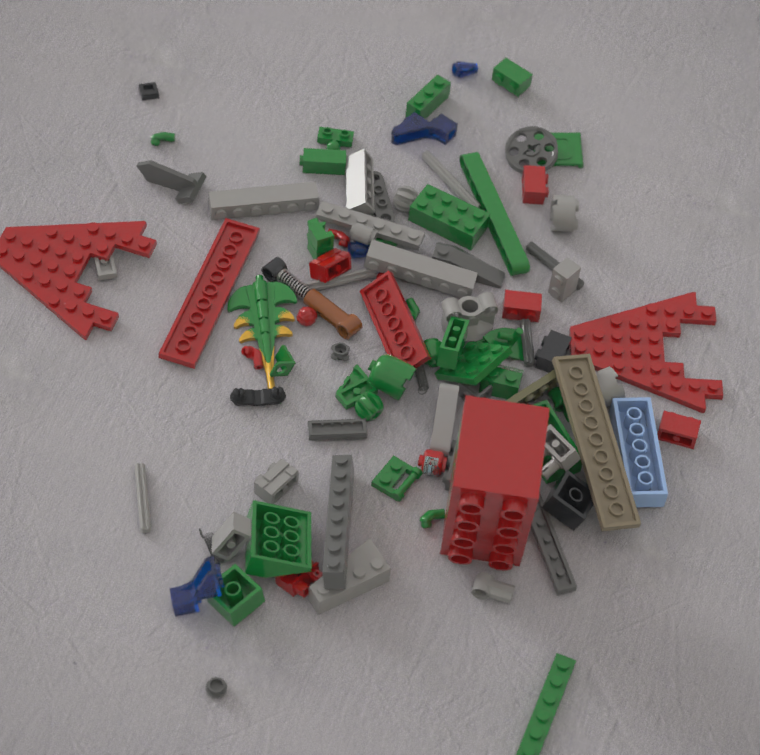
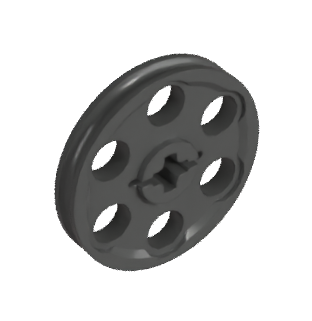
(531, 143)

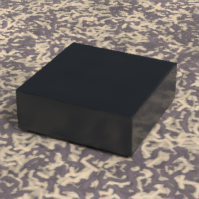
(148, 91)

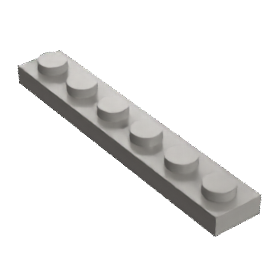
(386, 230)

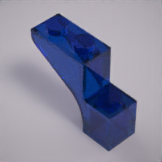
(417, 128)
(204, 585)

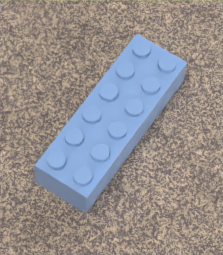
(639, 449)

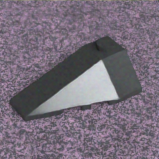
(456, 256)

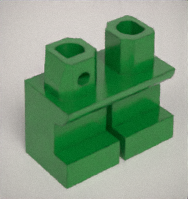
(318, 239)

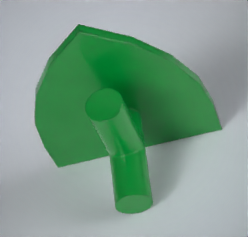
(507, 337)

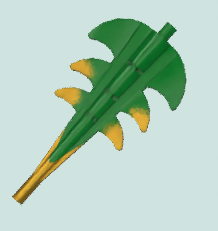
(263, 314)

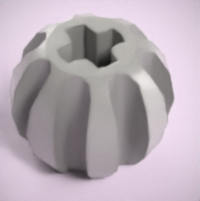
(404, 198)

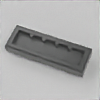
(337, 429)

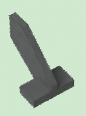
(164, 176)

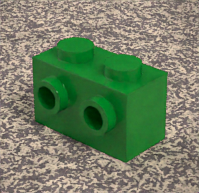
(512, 77)

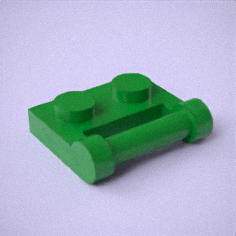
(392, 474)

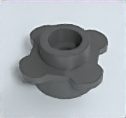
(340, 347)

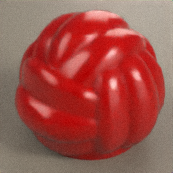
(306, 316)

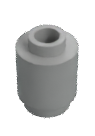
(363, 233)

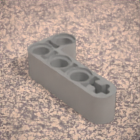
(444, 418)

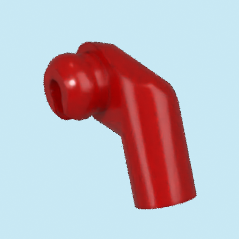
(344, 239)
(255, 355)

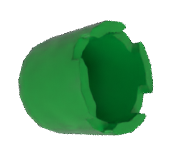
(390, 375)

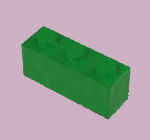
(429, 97)
(453, 343)

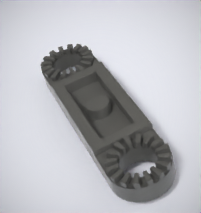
(381, 199)

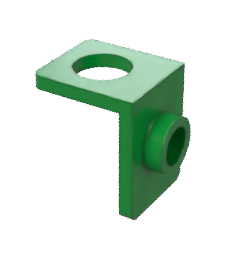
(284, 361)

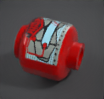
(432, 462)

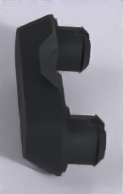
(258, 397)

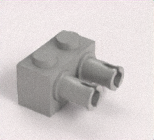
(561, 451)

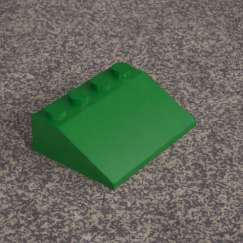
(278, 541)

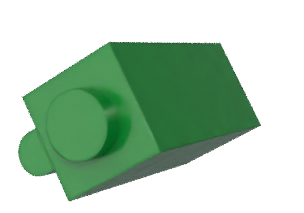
(323, 161)

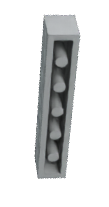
(263, 200)
(420, 269)

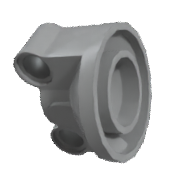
(478, 310)

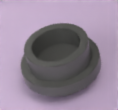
(216, 687)

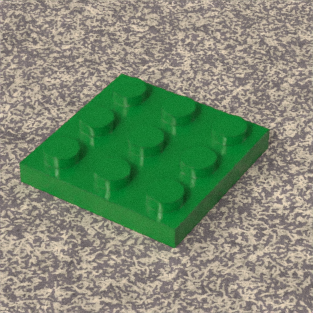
(475, 363)

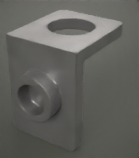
(465, 390)

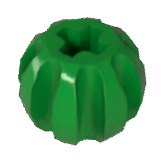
(369, 406)

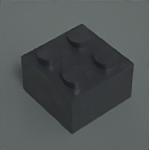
(569, 500)

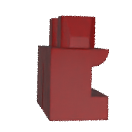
(299, 582)

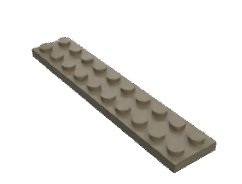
(596, 443)

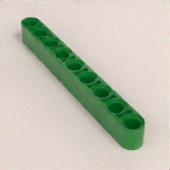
(499, 222)

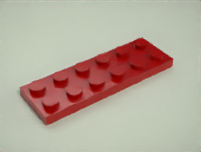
(394, 320)

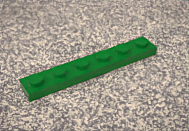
(546, 706)

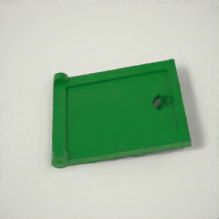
(569, 149)

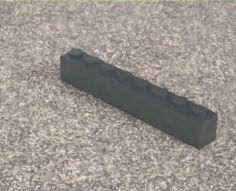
(338, 522)

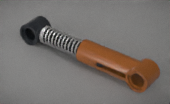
(346, 324)

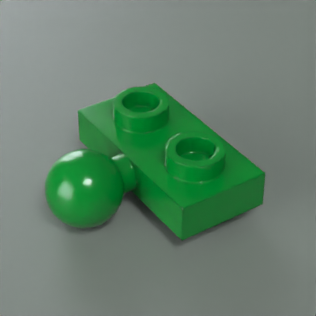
(335, 137)

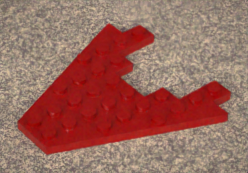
(53, 257)
(635, 348)

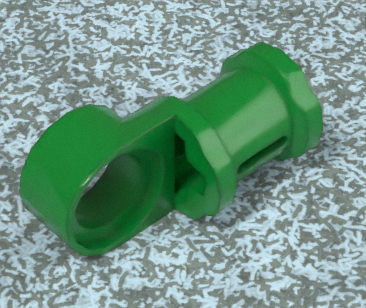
(559, 406)

